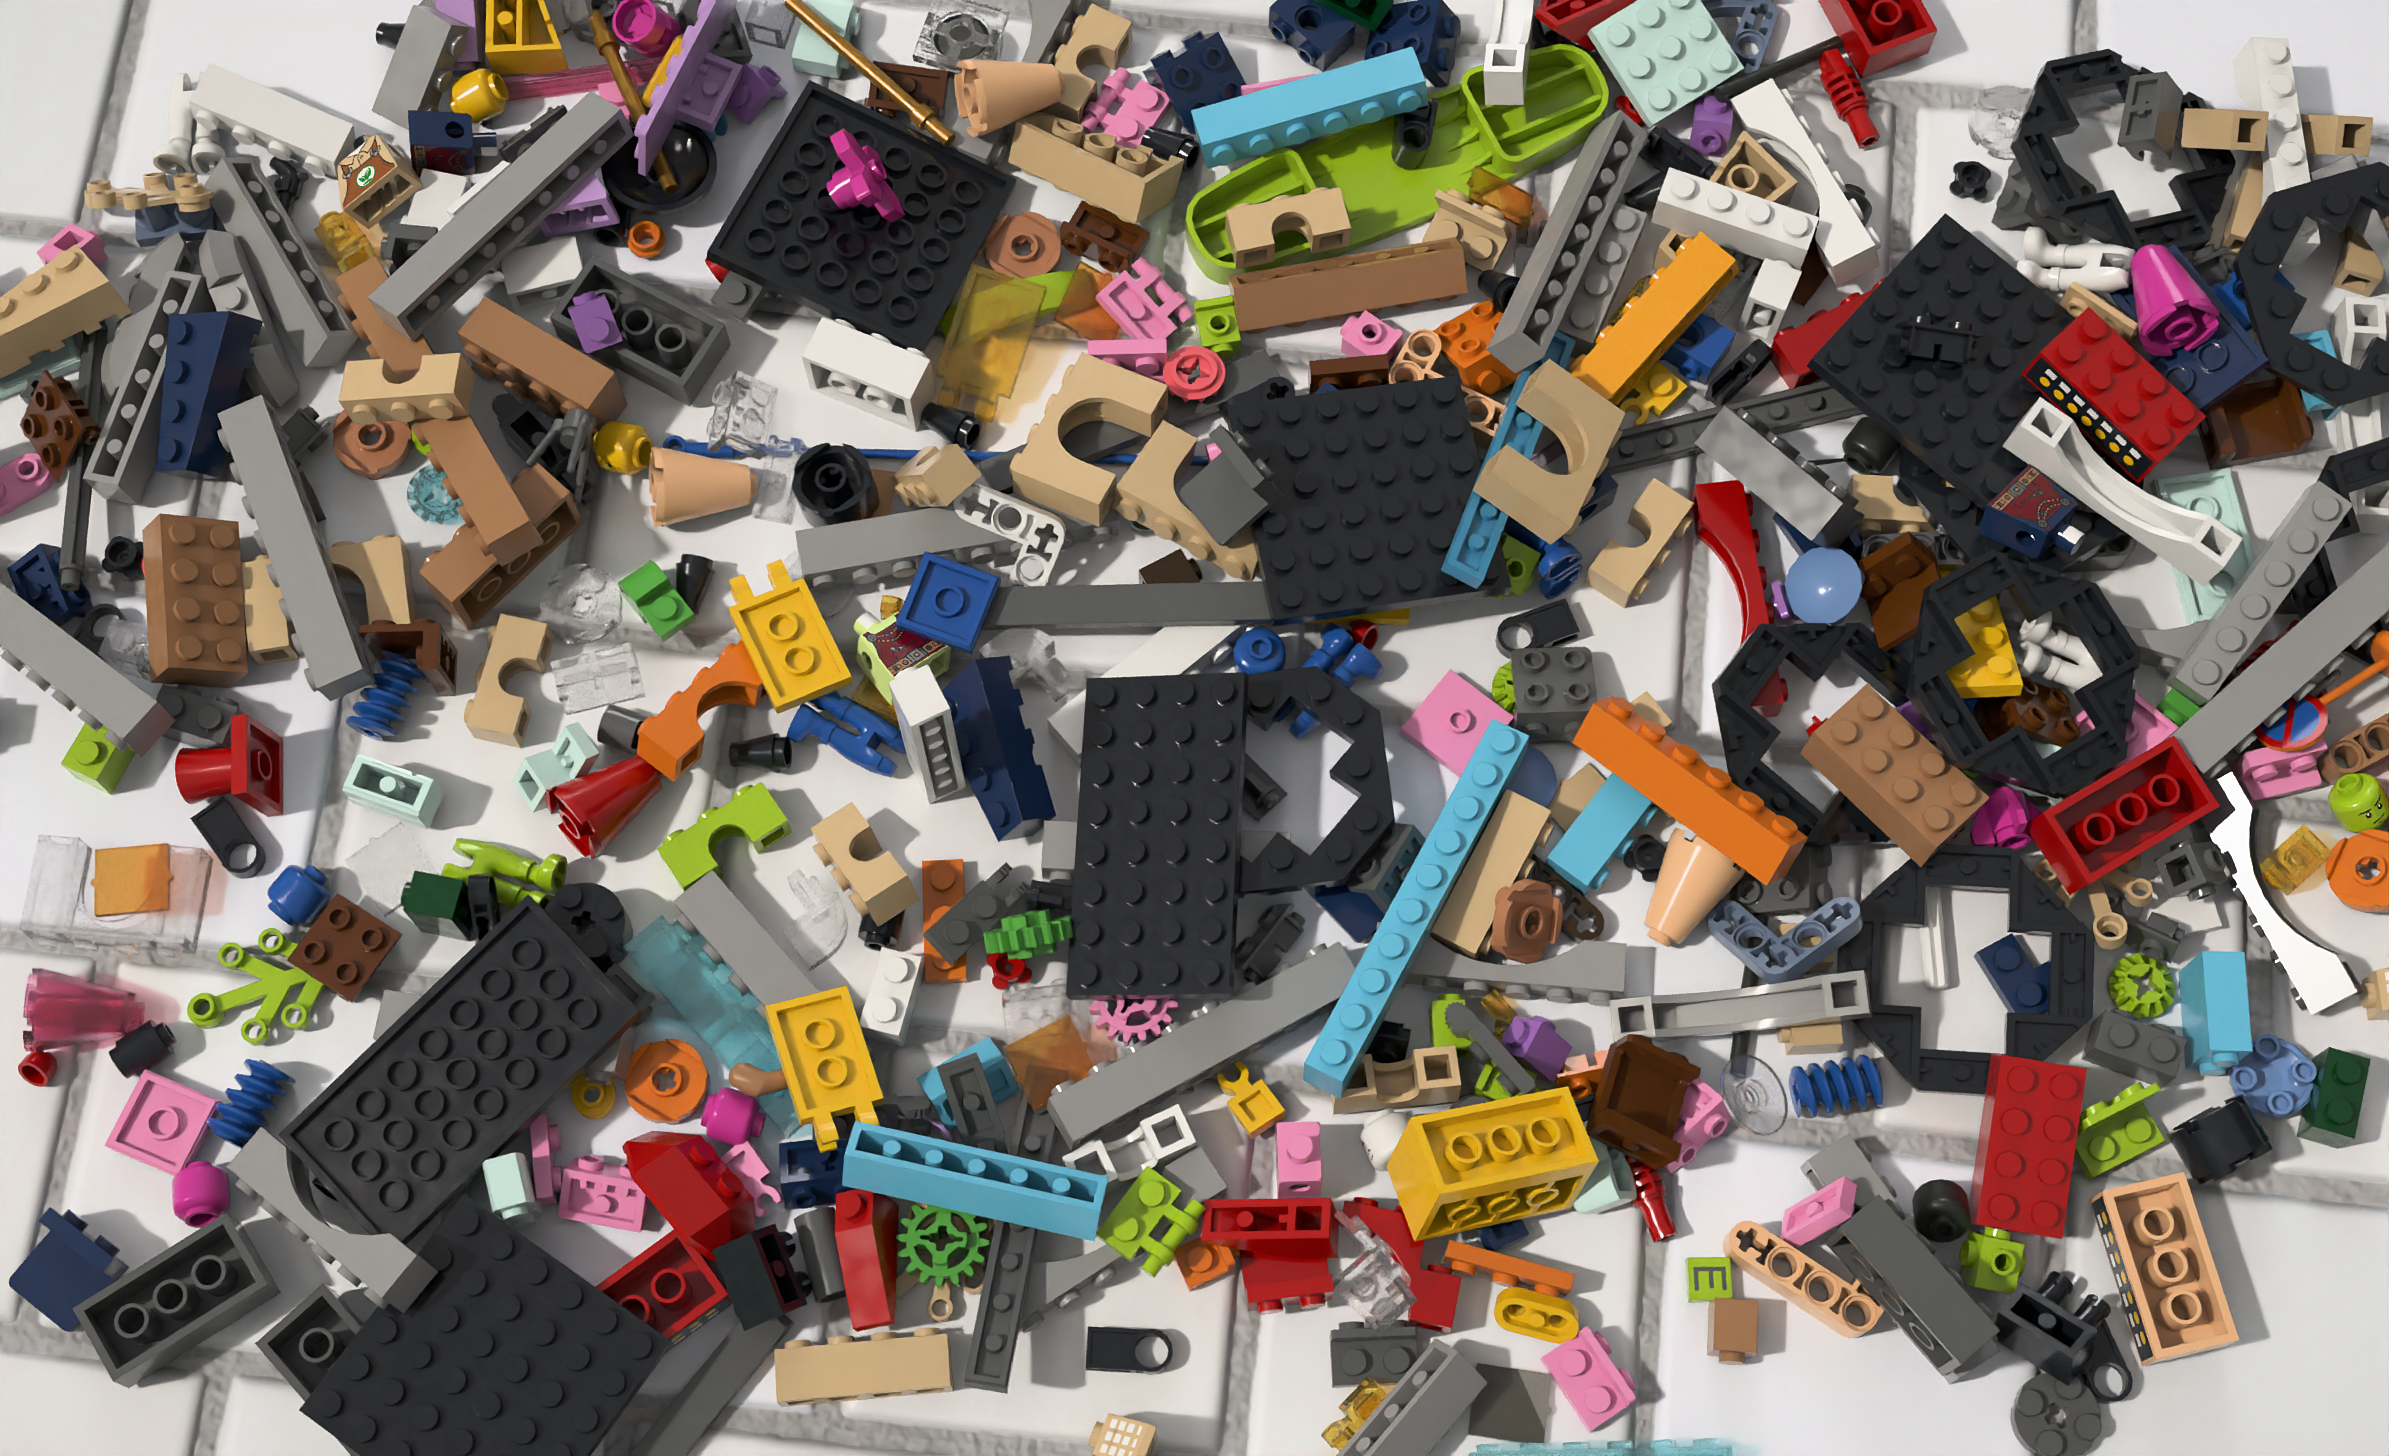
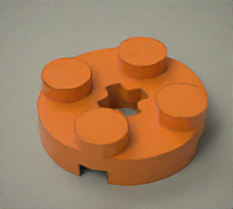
(2344, 873)
(675, 1103)

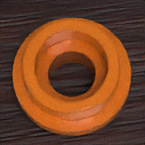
(643, 230)

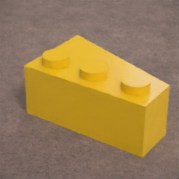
(521, 38)

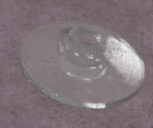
(1753, 1095)

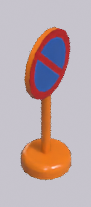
(2308, 718)

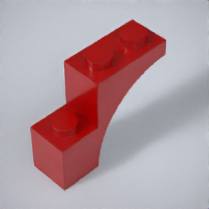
(1434, 1288)

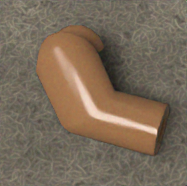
(756, 1081)

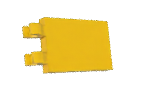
(787, 640)
(825, 1061)

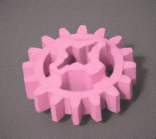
(1121, 1020)

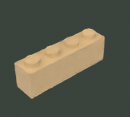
(1496, 862)
(864, 1368)

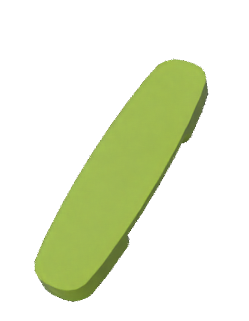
(1560, 107)

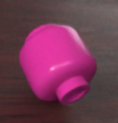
(732, 1117)
(200, 1194)

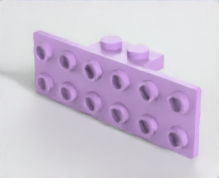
(695, 84)

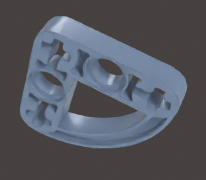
(1748, 11)

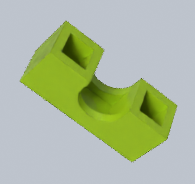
(749, 815)

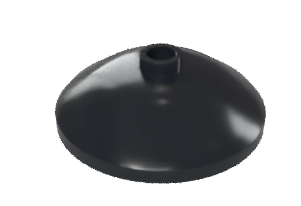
(690, 159)

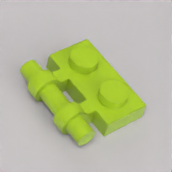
(1141, 1212)

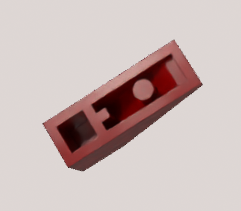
(1273, 1226)
(868, 1255)

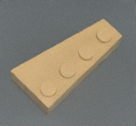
(1094, 166)
(1746, 169)
(52, 306)

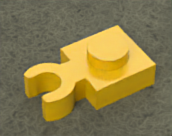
(1654, 393)
(1252, 1104)

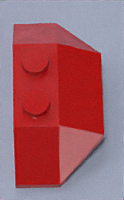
(1577, 17)
(691, 1188)

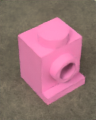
(87, 241)
(1383, 341)

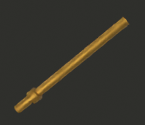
(608, 47)
(920, 114)

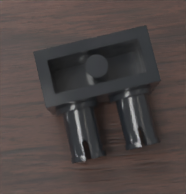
(761, 1276)
(2048, 1334)

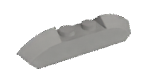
(169, 254)
(236, 290)

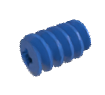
(385, 697)
(1835, 1084)
(249, 1102)

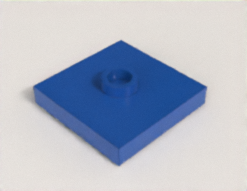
(948, 602)

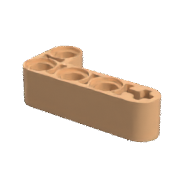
(1412, 367)
(1803, 1271)

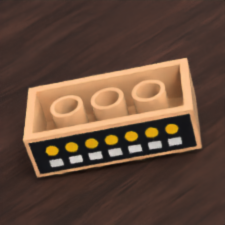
(2163, 1269)

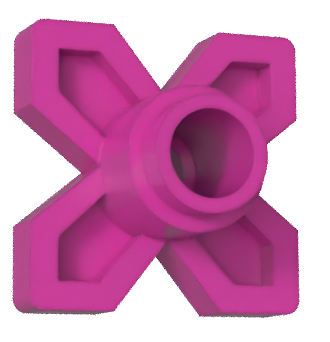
(861, 178)

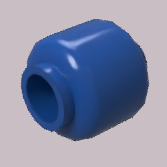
(1259, 652)
(298, 894)

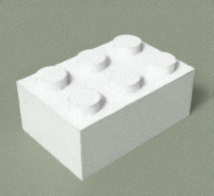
(869, 372)

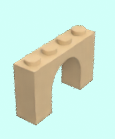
(2248, 131)
(2357, 265)
(1088, 393)
(1586, 427)
(1149, 498)
(377, 565)

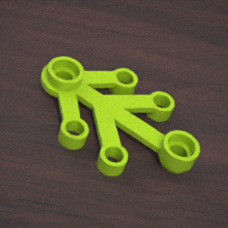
(274, 986)

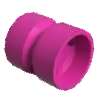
(645, 27)

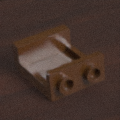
(2256, 425)
(1641, 1100)

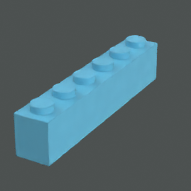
(1310, 107)
(974, 1180)

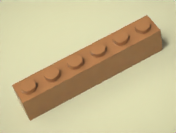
(1348, 285)

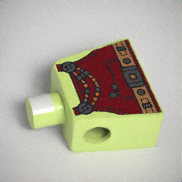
(888, 650)

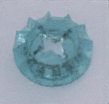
(421, 492)

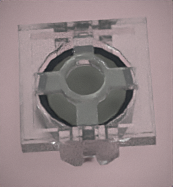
(960, 35)

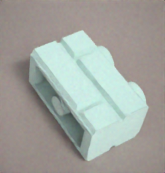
(393, 791)

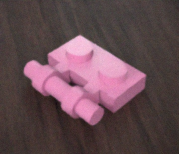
(1140, 109)
(1136, 311)

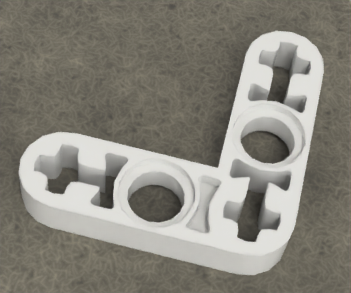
(1023, 533)

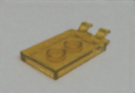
(988, 339)

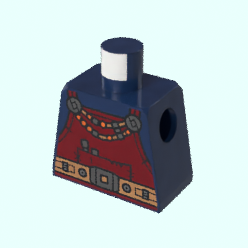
(446, 142)
(2032, 516)

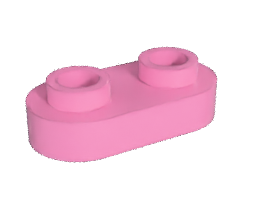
(19, 489)

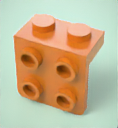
(1465, 345)

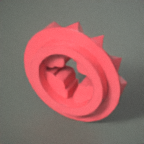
(1182, 364)

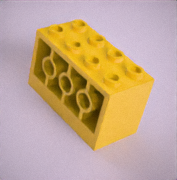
(1491, 1163)

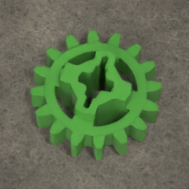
(1028, 934)
(924, 1240)

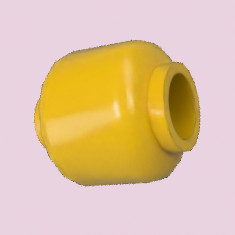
(479, 95)
(622, 448)

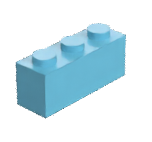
(1600, 835)

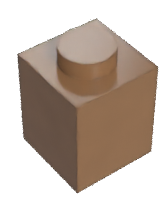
(1732, 1330)

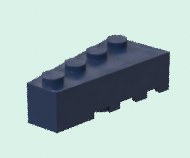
(201, 379)
(998, 749)

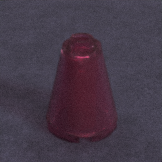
(75, 1011)

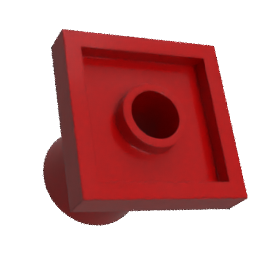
(246, 769)

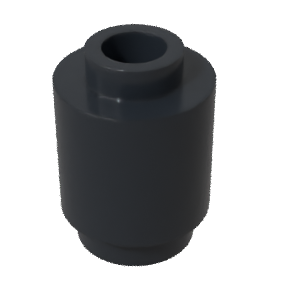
(885, 935)
(143, 1048)

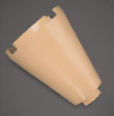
(1004, 92)
(695, 486)
(1688, 887)

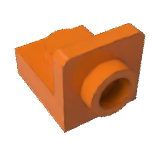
(1204, 1262)

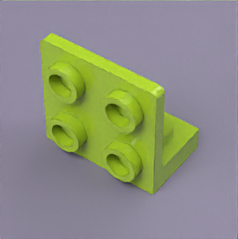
(2116, 1132)

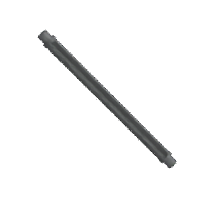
(78, 490)

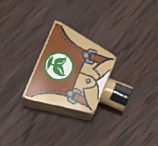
(375, 180)

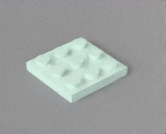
(1664, 55)

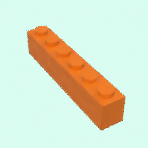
(1690, 789)

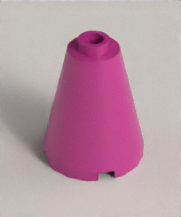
(2169, 303)

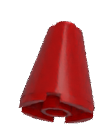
(603, 803)

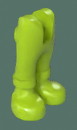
(498, 860)

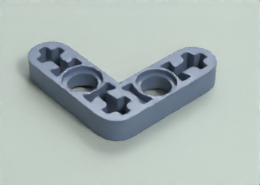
(1787, 947)

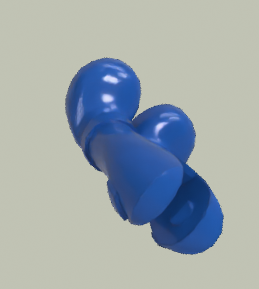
(1557, 562)
(1357, 663)
(856, 748)

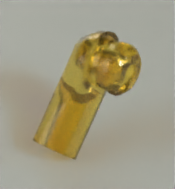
(1500, 1011)

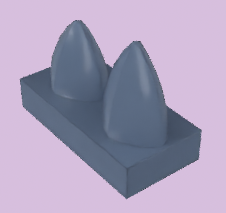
(160, 221)

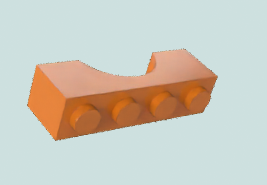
(674, 737)

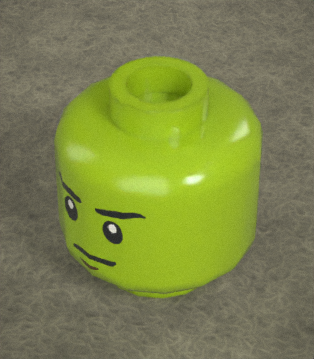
(2359, 802)

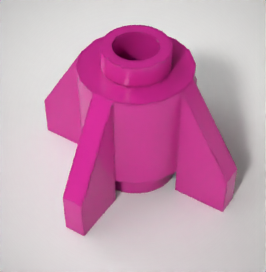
(2004, 820)

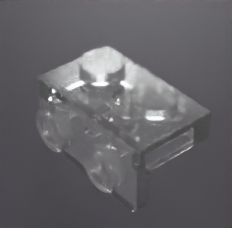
(742, 415)
(1032, 1007)

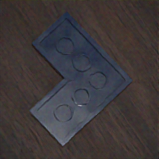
(2214, 366)

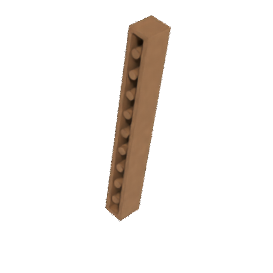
(455, 442)

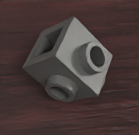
(2191, 869)

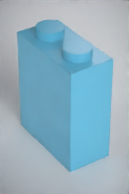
(2215, 1011)

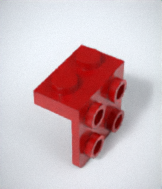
(1284, 1281)

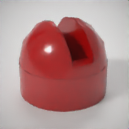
(1364, 633)
(38, 1068)

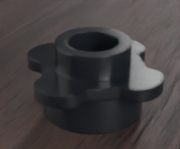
(1974, 171)
(113, 557)
(1635, 859)

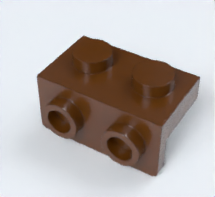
(920, 83)
(1103, 238)

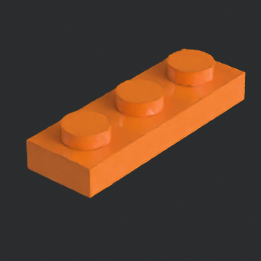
(941, 891)
(1507, 1270)

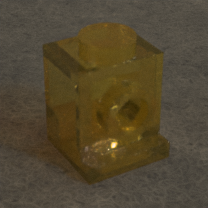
(343, 240)
(2305, 850)

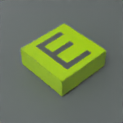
(1708, 1278)

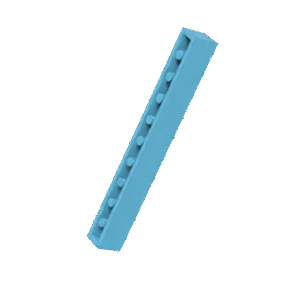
(1415, 910)

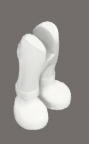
(176, 155)
(2100, 264)
(2031, 658)

